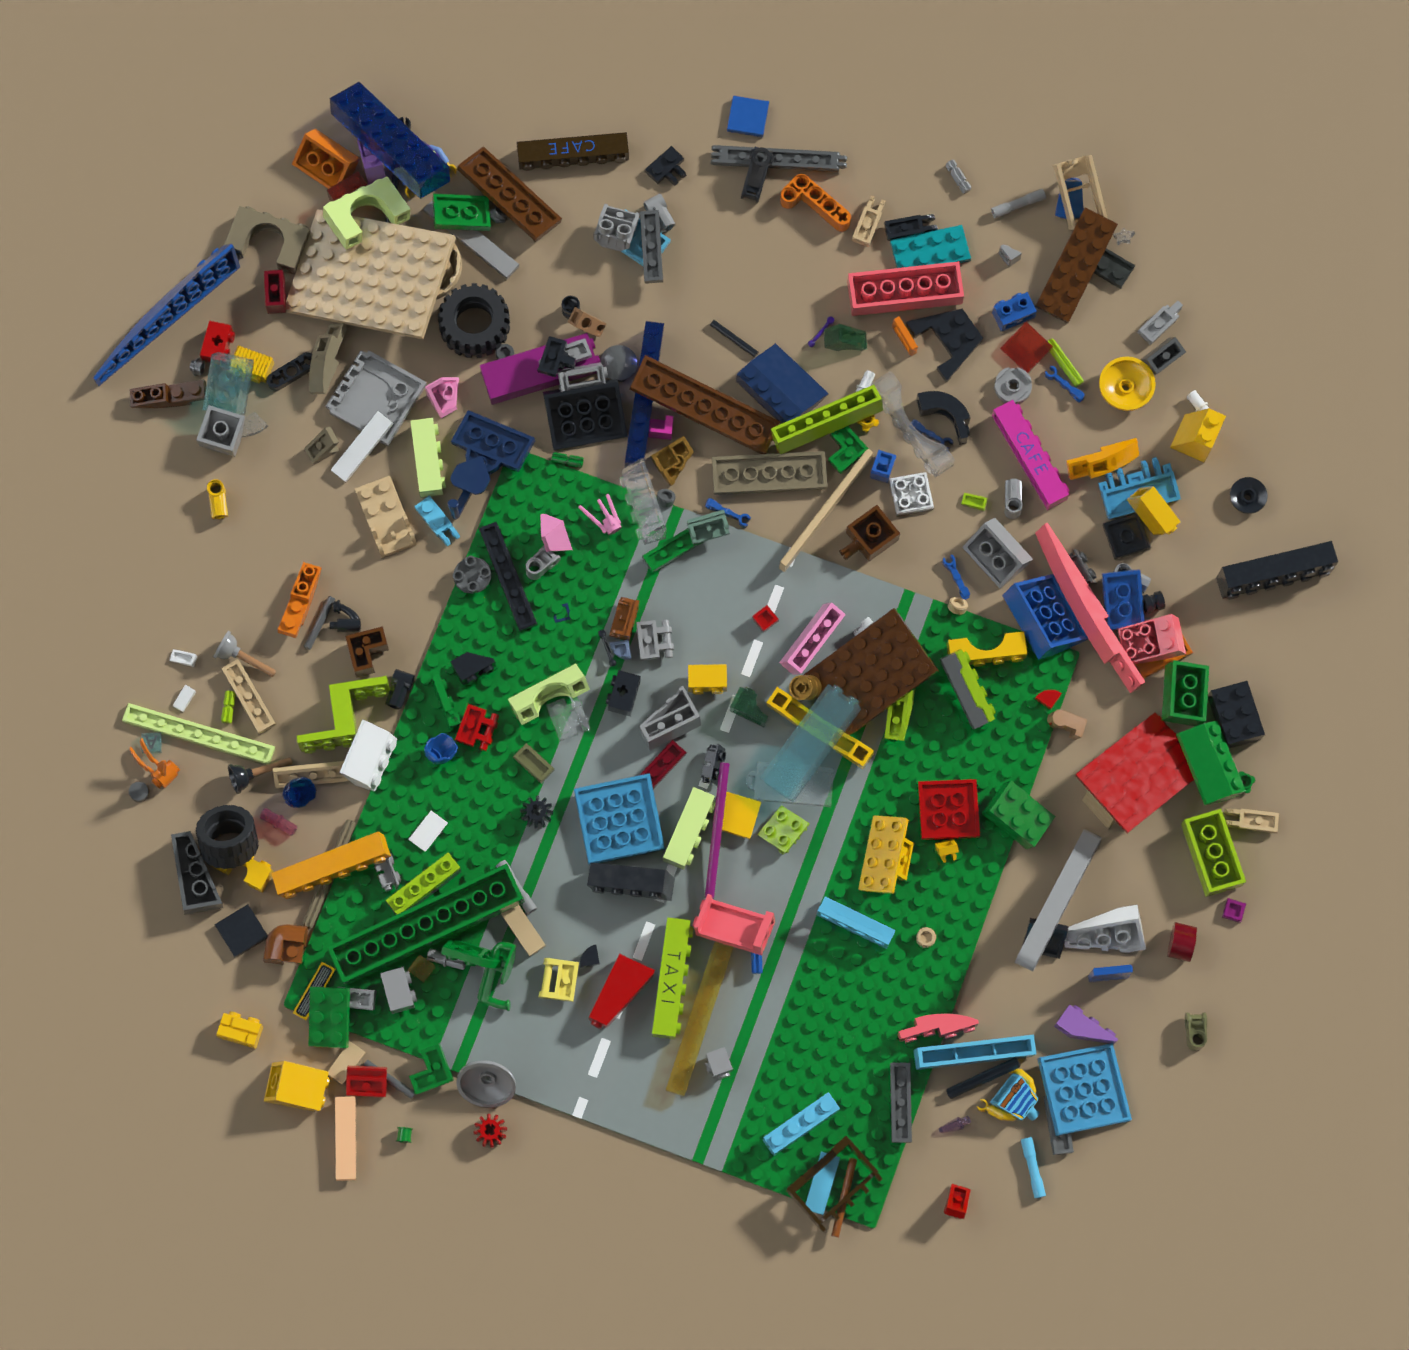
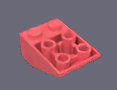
(1153, 639)

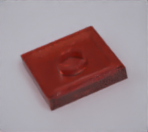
(1026, 347)

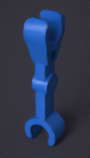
(1077, 394)
(715, 506)
(964, 592)

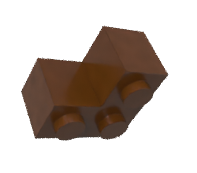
(363, 645)

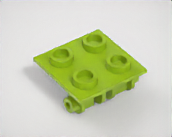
(783, 829)

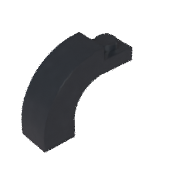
(945, 404)

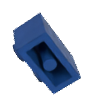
(1014, 311)

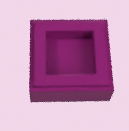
(1233, 910)

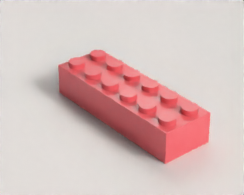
(905, 288)

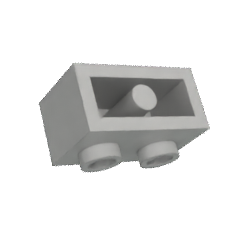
(397, 990)

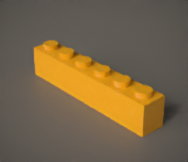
(330, 865)

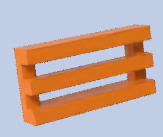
(904, 336)

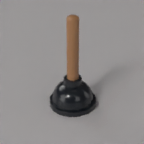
(240, 776)

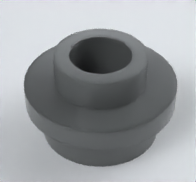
(497, 215)

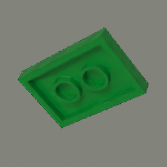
(461, 212)
(329, 1017)

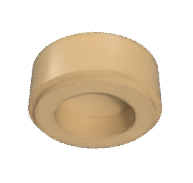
(957, 605)
(926, 937)

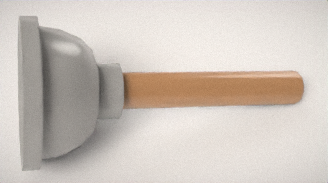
(229, 648)

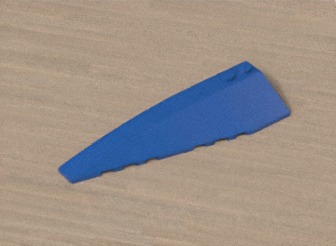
(172, 307)

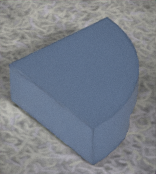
(621, 649)

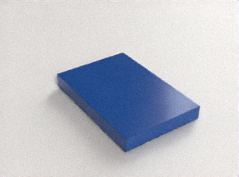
(1123, 598)

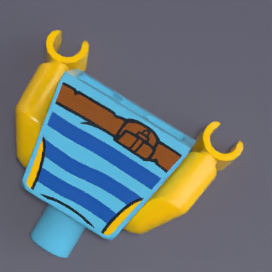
(1014, 1098)

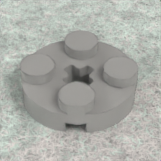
(1013, 375)

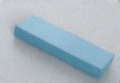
(821, 1186)

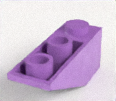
(372, 165)
(1078, 1026)

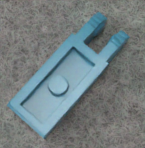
(436, 519)

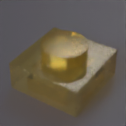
(421, 968)

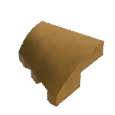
(672, 459)

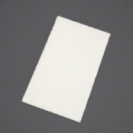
(428, 831)

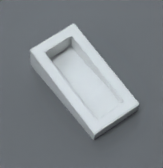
(183, 658)
(184, 698)

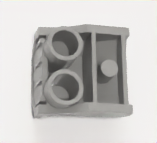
(615, 228)

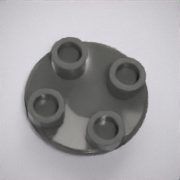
(619, 361)
(472, 575)

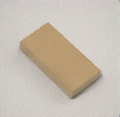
(349, 1056)

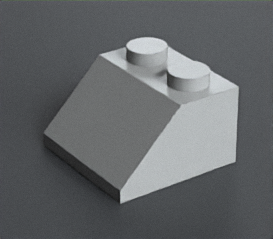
(221, 431)

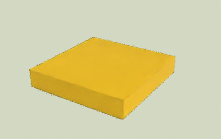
(740, 815)

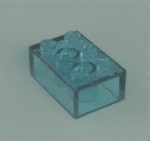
(228, 382)

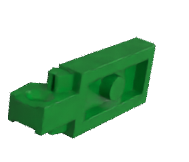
(446, 703)

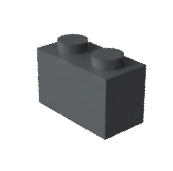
(1164, 355)

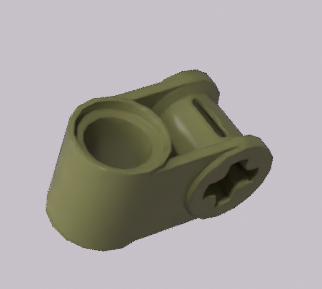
(1196, 1026)

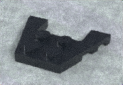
(955, 333)

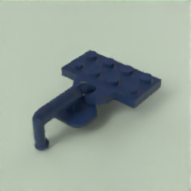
(487, 449)

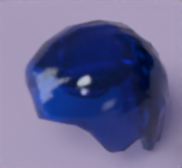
(299, 792)

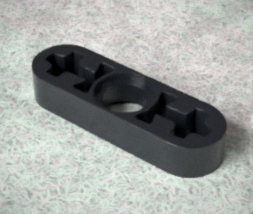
(277, 373)

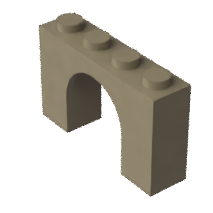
(249, 222)

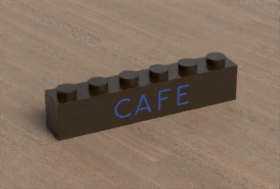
(572, 151)

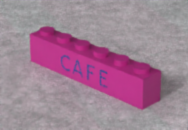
(1030, 454)

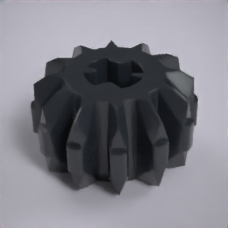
(529, 811)

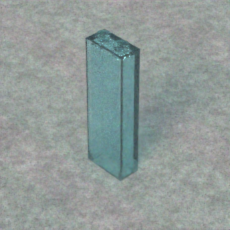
(811, 742)

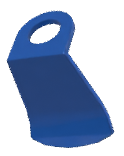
(1075, 198)

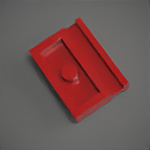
(366, 1081)

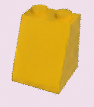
(1198, 433)
(296, 1086)

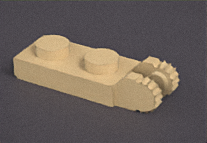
(868, 223)
(1253, 820)

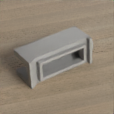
(564, 373)

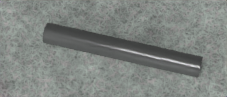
(319, 622)
(395, 1083)

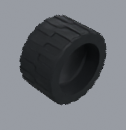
(230, 852)

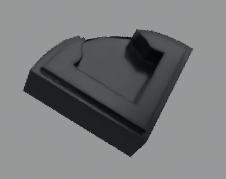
(589, 957)

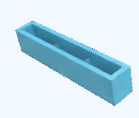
(974, 1052)

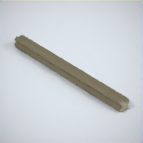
(322, 890)

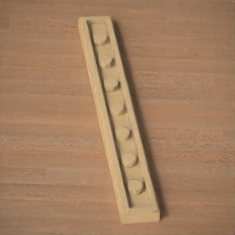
(825, 510)

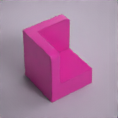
(661, 428)

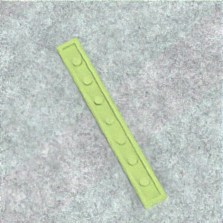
(198, 734)

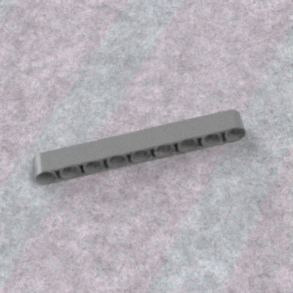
(1058, 900)

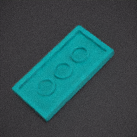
(931, 248)

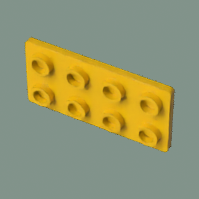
(886, 855)

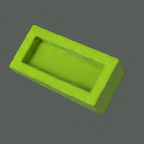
(974, 501)

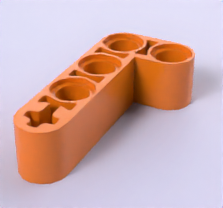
(818, 205)

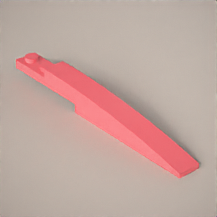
(1087, 609)

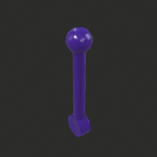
(830, 320)

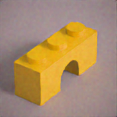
(257, 874)

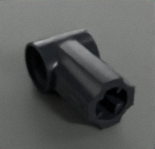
(401, 684)

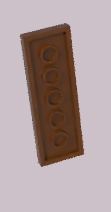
(509, 194)
(1076, 265)

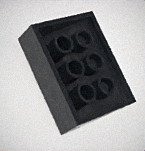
(585, 415)

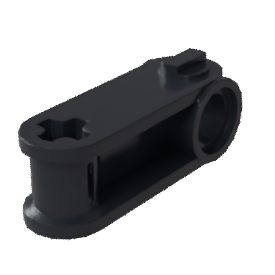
(756, 174)

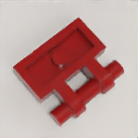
(471, 725)

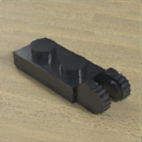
(908, 226)

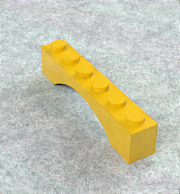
(795, 711)

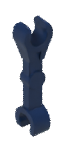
(930, 434)

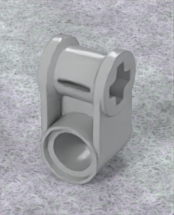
(544, 561)

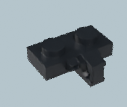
(555, 357)

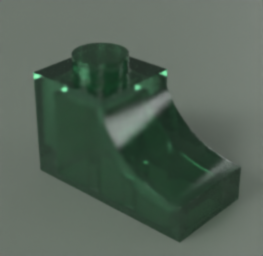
(845, 338)
(746, 706)

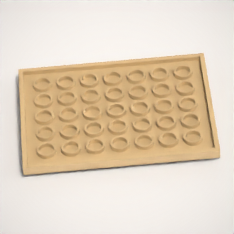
(375, 285)

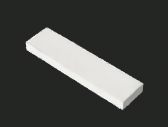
(362, 446)

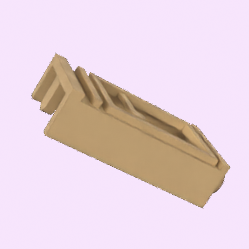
(1074, 168)

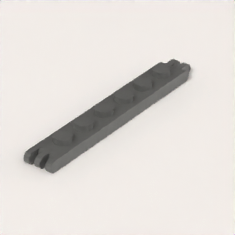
(783, 158)

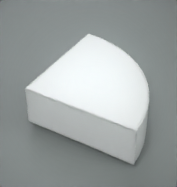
(865, 623)

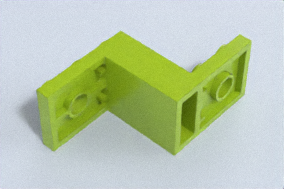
(343, 714)

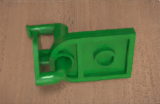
(483, 957)

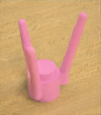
(611, 523)

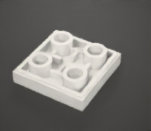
(911, 493)

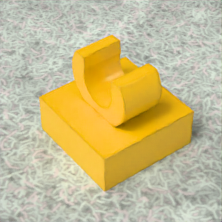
(947, 847)

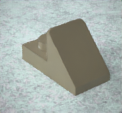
(322, 445)

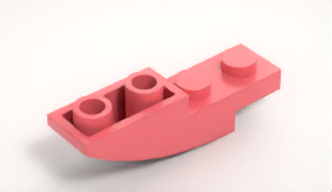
(945, 1024)

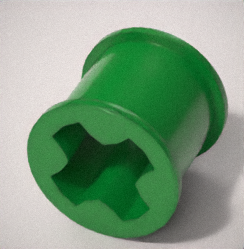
(404, 1134)

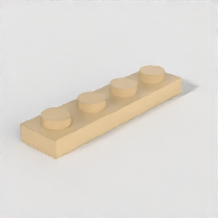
(248, 696)
(318, 773)

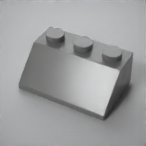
(997, 552)

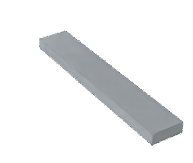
(482, 247)

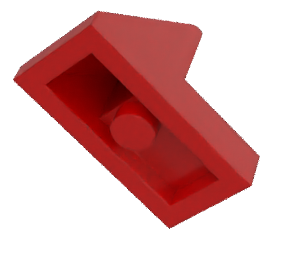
(957, 1201)

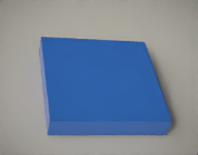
(748, 116)
(1110, 973)

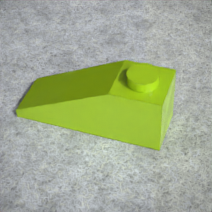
(898, 717)

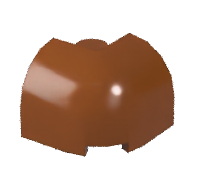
(286, 944)

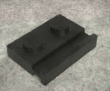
(1114, 268)

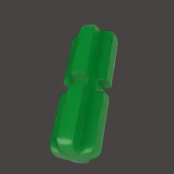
(563, 459)

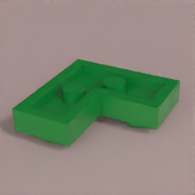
(851, 449)
(437, 1070)

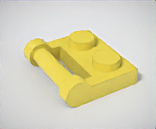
(565, 980)

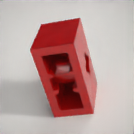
(216, 333)

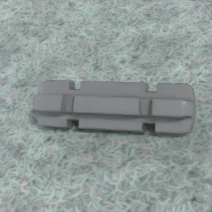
(958, 176)

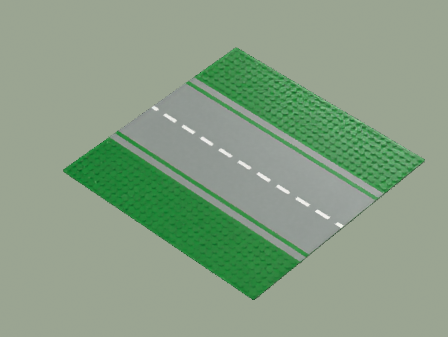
(826, 997)

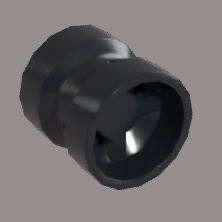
(570, 303)
(1153, 602)

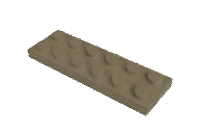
(769, 473)

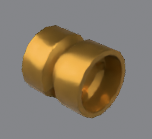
(805, 687)

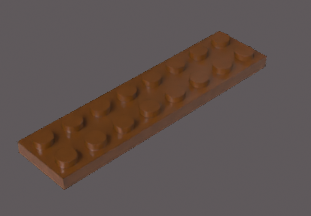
(704, 405)

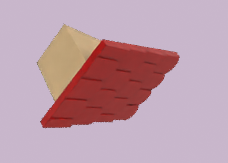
(1136, 775)

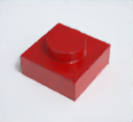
(765, 618)

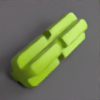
(227, 711)

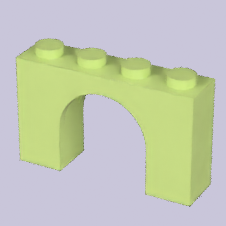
(378, 194)

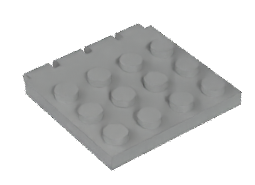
(374, 388)

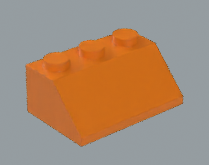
(324, 159)

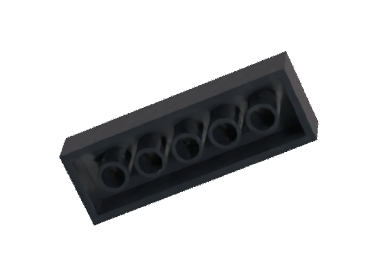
(1277, 570)

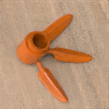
(165, 772)

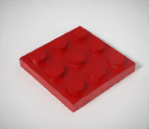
(948, 809)

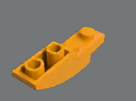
(1103, 462)

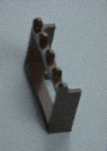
(802, 1180)

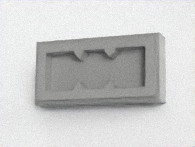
(362, 998)

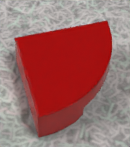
(1048, 698)

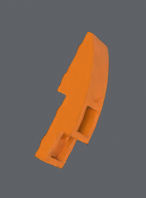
(300, 600)

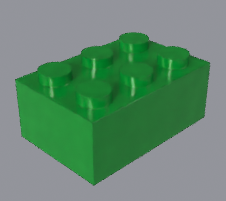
(1185, 693)
(1018, 815)

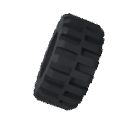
(469, 298)

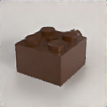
(863, 541)

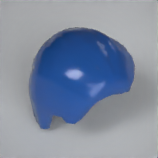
(440, 749)

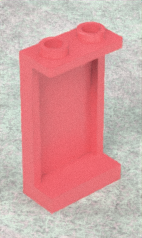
(733, 925)

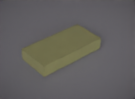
(533, 763)

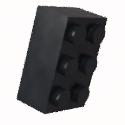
(1236, 714)

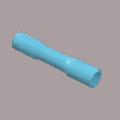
(1030, 1155)

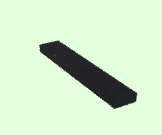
(508, 576)

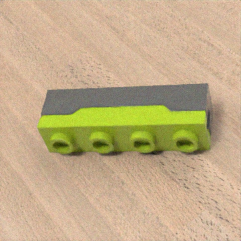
(967, 689)
(424, 884)

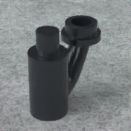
(345, 625)

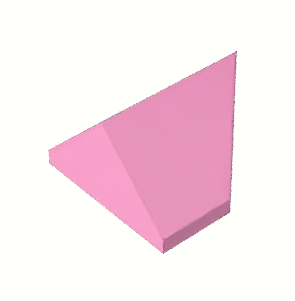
(443, 395)
(554, 534)

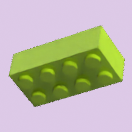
(1213, 852)

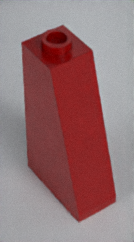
(620, 988)

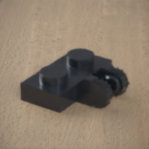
(664, 165)

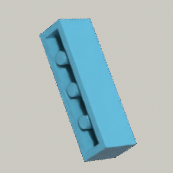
(801, 1124)

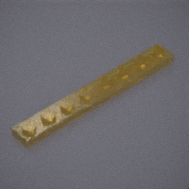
(699, 1019)

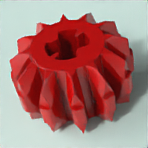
(497, 1131)

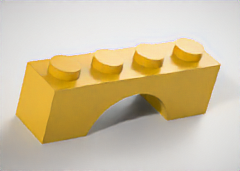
(1012, 648)

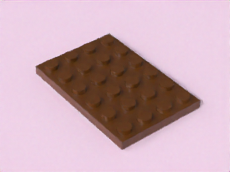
(876, 667)

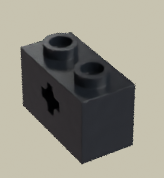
(625, 703)

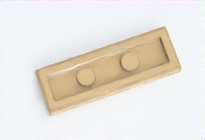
(523, 930)

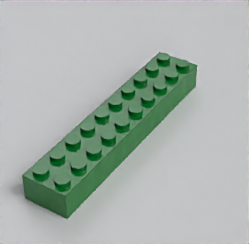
(426, 924)

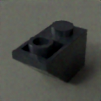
(471, 666)

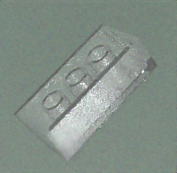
(643, 502)

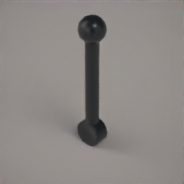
(602, 634)

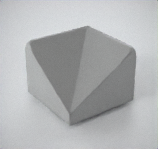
(1009, 255)

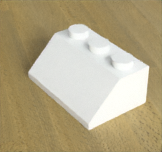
(368, 756)

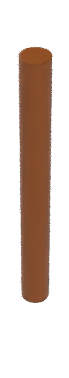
(845, 1191)

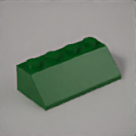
(1211, 763)

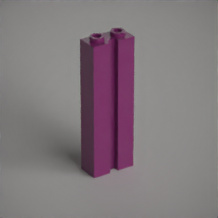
(519, 376)

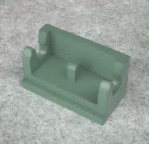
(708, 527)

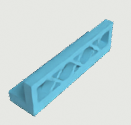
(855, 922)

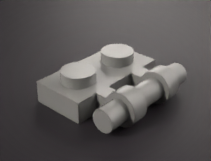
(648, 640)

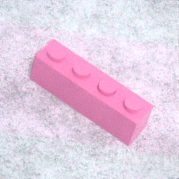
(812, 638)

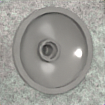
(486, 1083)

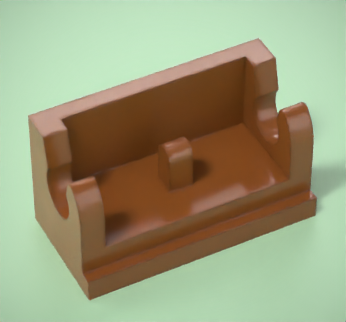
(624, 618)

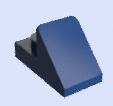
(882, 466)

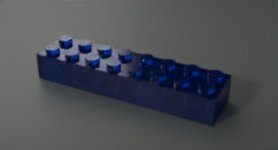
(389, 140)

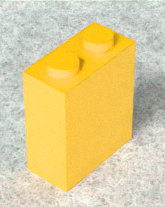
(1153, 511)

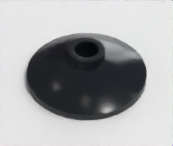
(1251, 487)

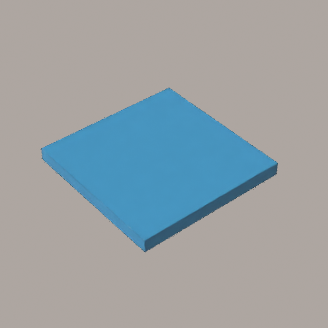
(619, 819)
(1084, 1089)

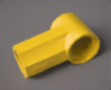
(217, 500)

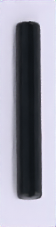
(983, 1078)

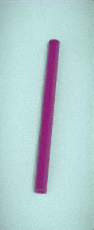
(717, 829)

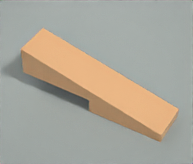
(345, 1138)

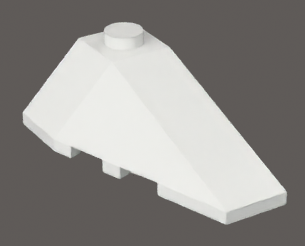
(1115, 929)

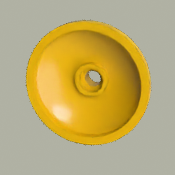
(1129, 373)

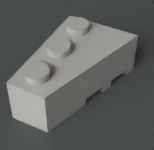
(671, 720)

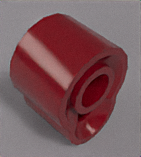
(1182, 942)

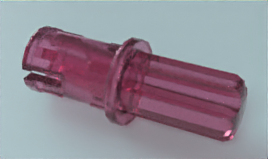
(278, 821)

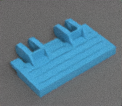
(1115, 497)

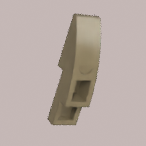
(323, 358)

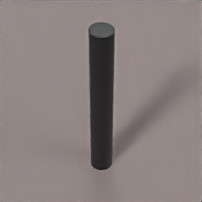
(735, 339)

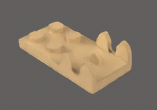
(385, 516)

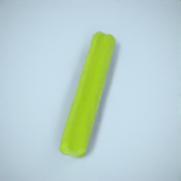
(1065, 364)

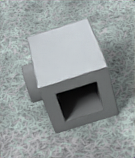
(718, 1063)

